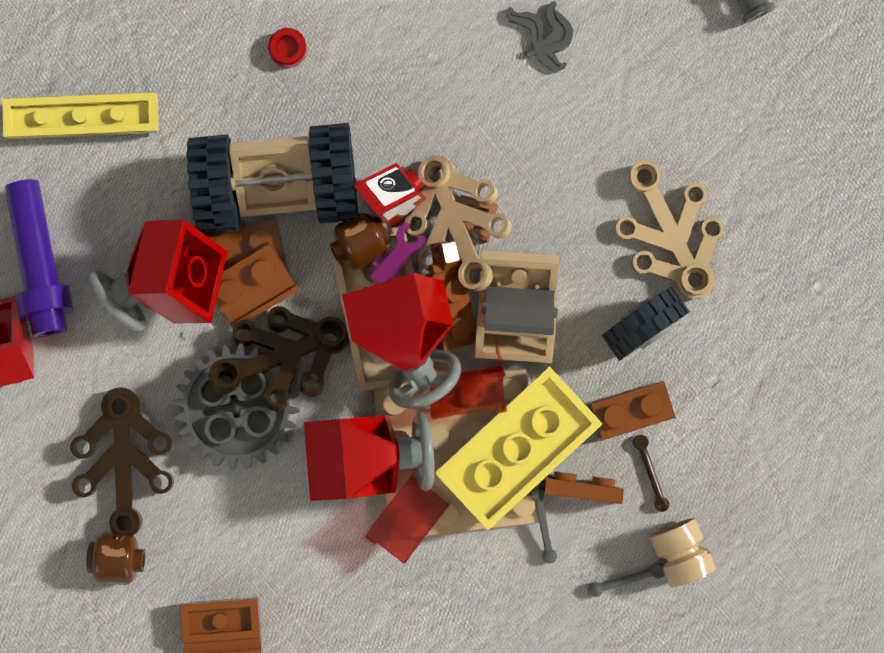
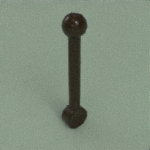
(641, 442)

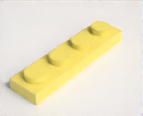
(80, 115)

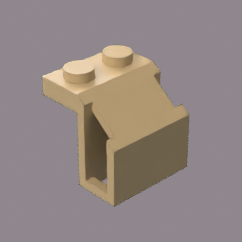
(522, 272)

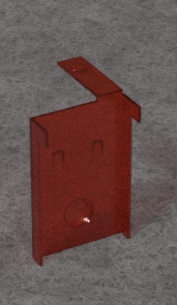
(473, 392)
(406, 520)

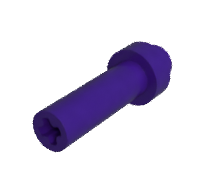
(43, 298)

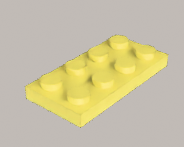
(518, 448)

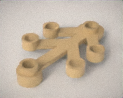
(452, 218)
(673, 236)

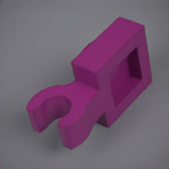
(389, 264)

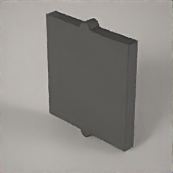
(519, 310)

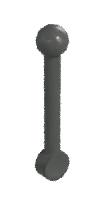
(549, 555)
(656, 570)

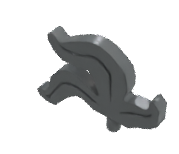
(556, 41)

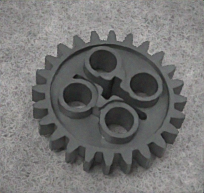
(243, 440)

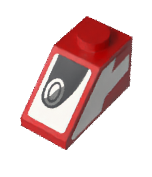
(392, 193)

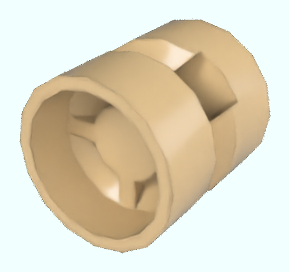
(682, 552)

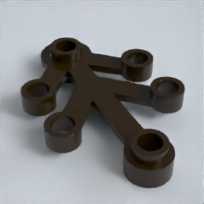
(283, 353)
(122, 455)

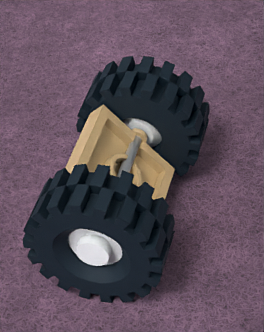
(271, 177)

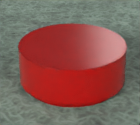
(287, 47)

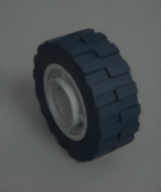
(645, 323)

